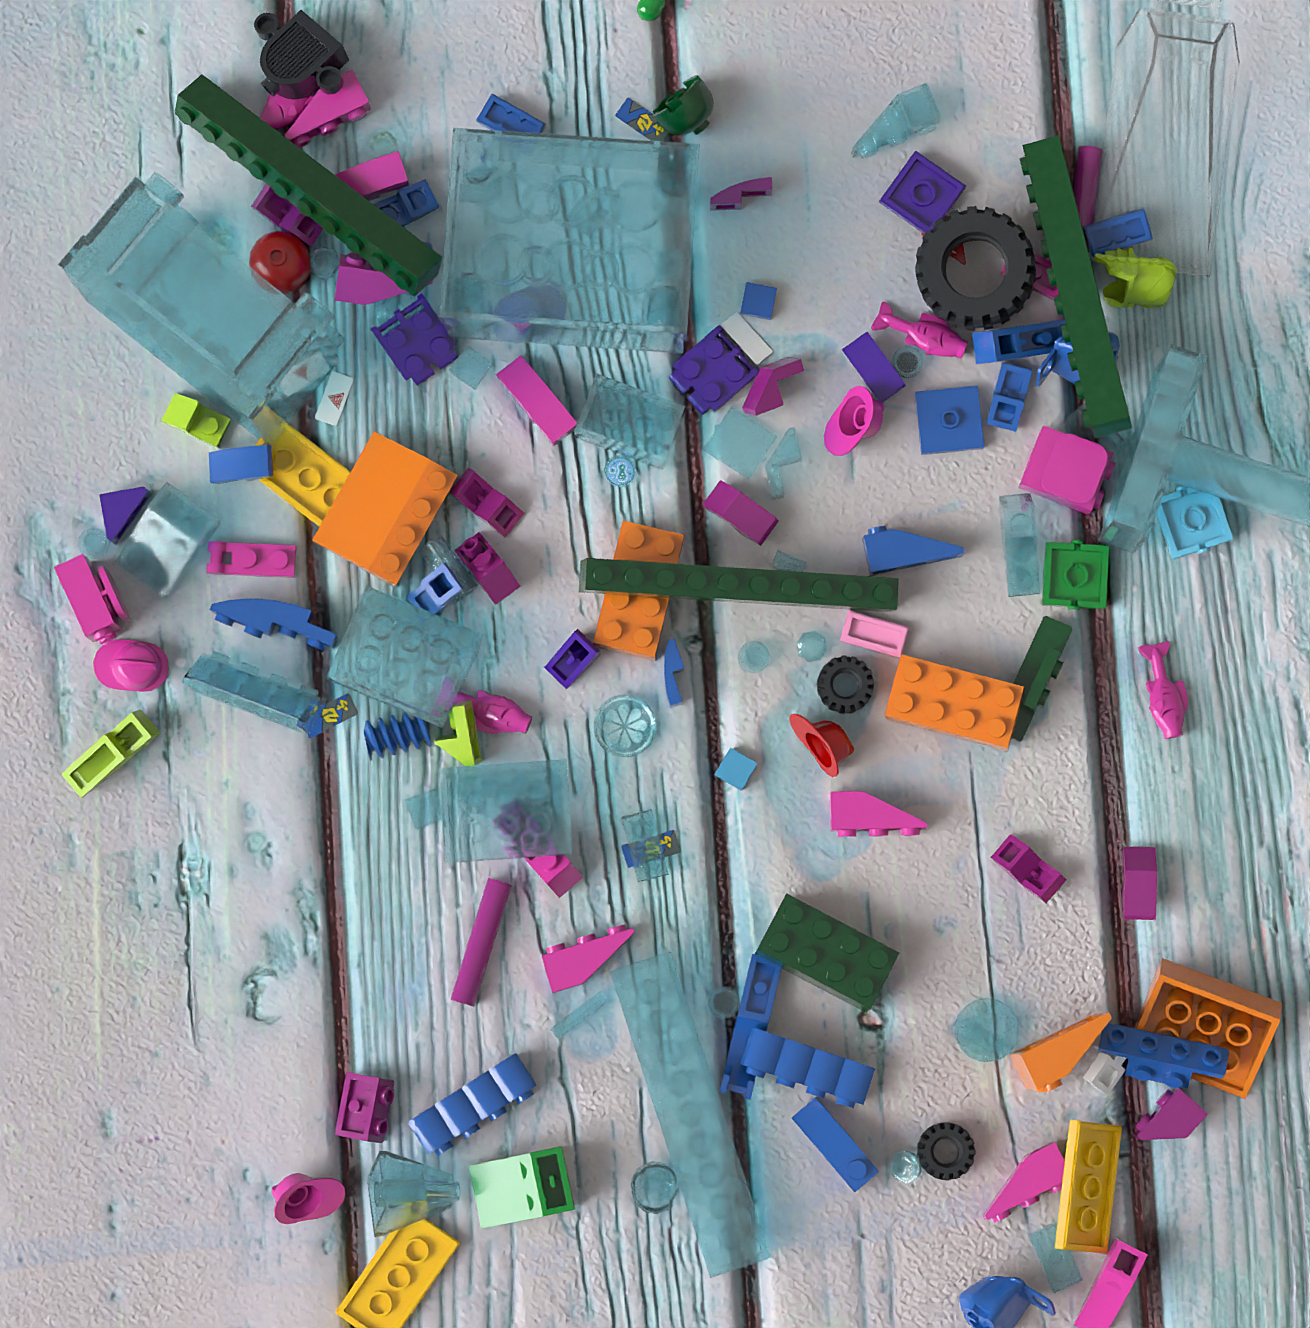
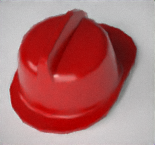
(824, 740)

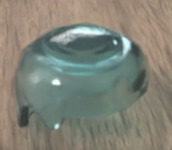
(654, 1187)

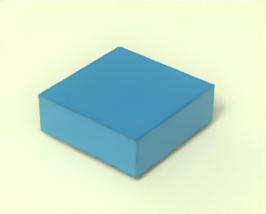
(735, 769)

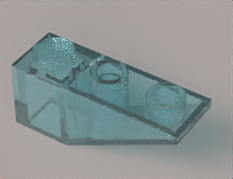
(905, 115)
(1019, 544)

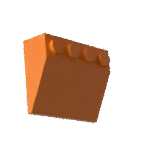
(384, 508)
(1212, 1013)
(1054, 1057)

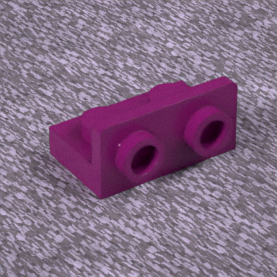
(365, 1107)

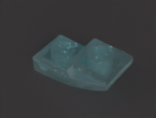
(644, 845)

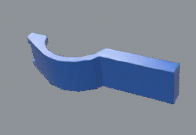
(753, 1013)

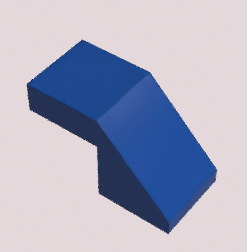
(437, 590)

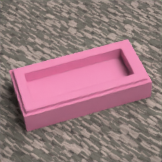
(874, 634)

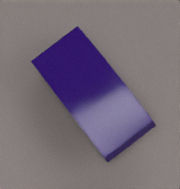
(874, 367)

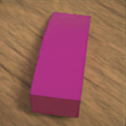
(376, 176)
(537, 400)

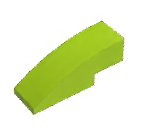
(110, 753)

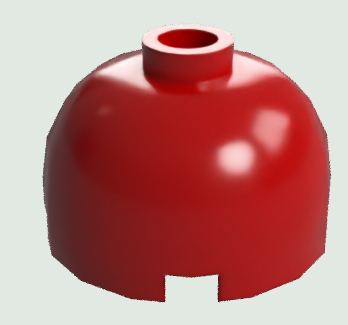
(281, 260)

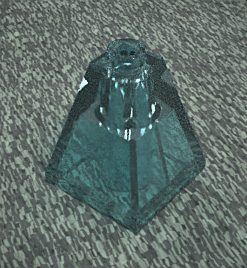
(407, 1192)

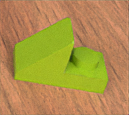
(196, 420)
(465, 743)

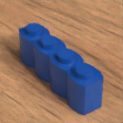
(807, 1066)
(471, 1104)

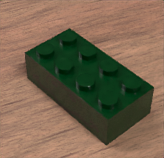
(827, 953)

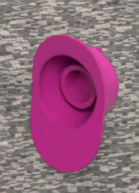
(854, 419)
(131, 665)
(306, 1198)

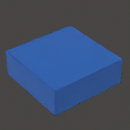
(758, 301)

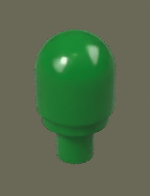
(650, 9)

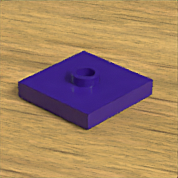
(922, 193)

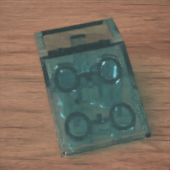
(167, 540)

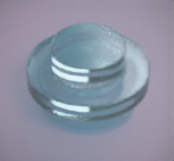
(93, 543)
(753, 657)
(905, 1166)

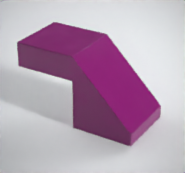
(286, 216)
(765, 391)
(486, 502)
(740, 512)
(1028, 868)
(1140, 883)

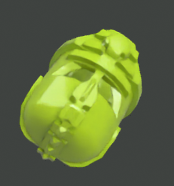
(1138, 279)

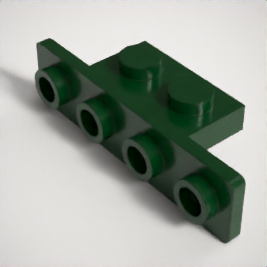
(1038, 668)

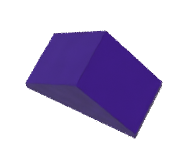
(121, 509)
(572, 659)

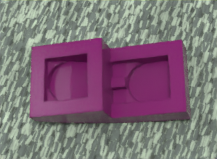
(731, 197)

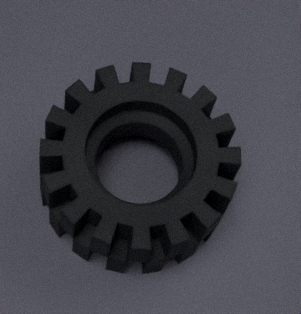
(845, 665)
(965, 1156)

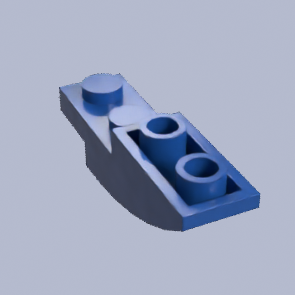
(263, 615)

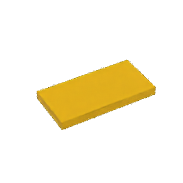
(304, 475)
(1088, 1187)
(398, 1276)

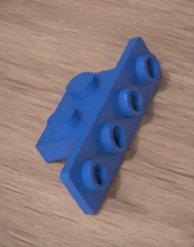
(1162, 1056)

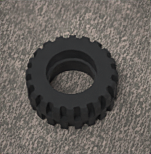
(975, 226)

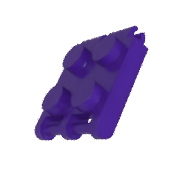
(416, 341)
(712, 372)

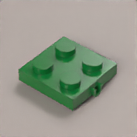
(1075, 575)

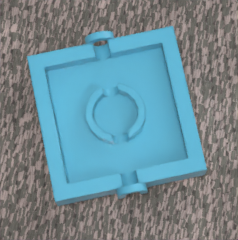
(1192, 522)

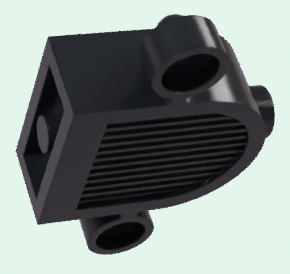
(299, 57)

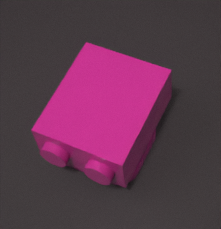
(1067, 470)
(93, 599)

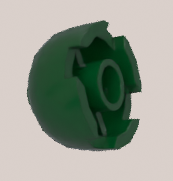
(685, 109)

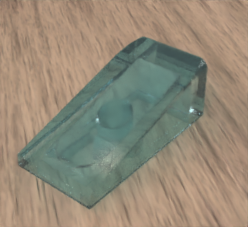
(1056, 1263)

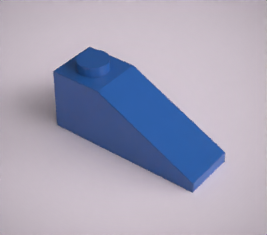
(1016, 341)
(900, 550)
(835, 1145)

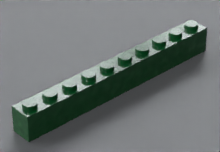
(308, 185)
(1076, 286)
(738, 585)

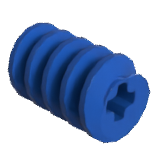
(395, 734)

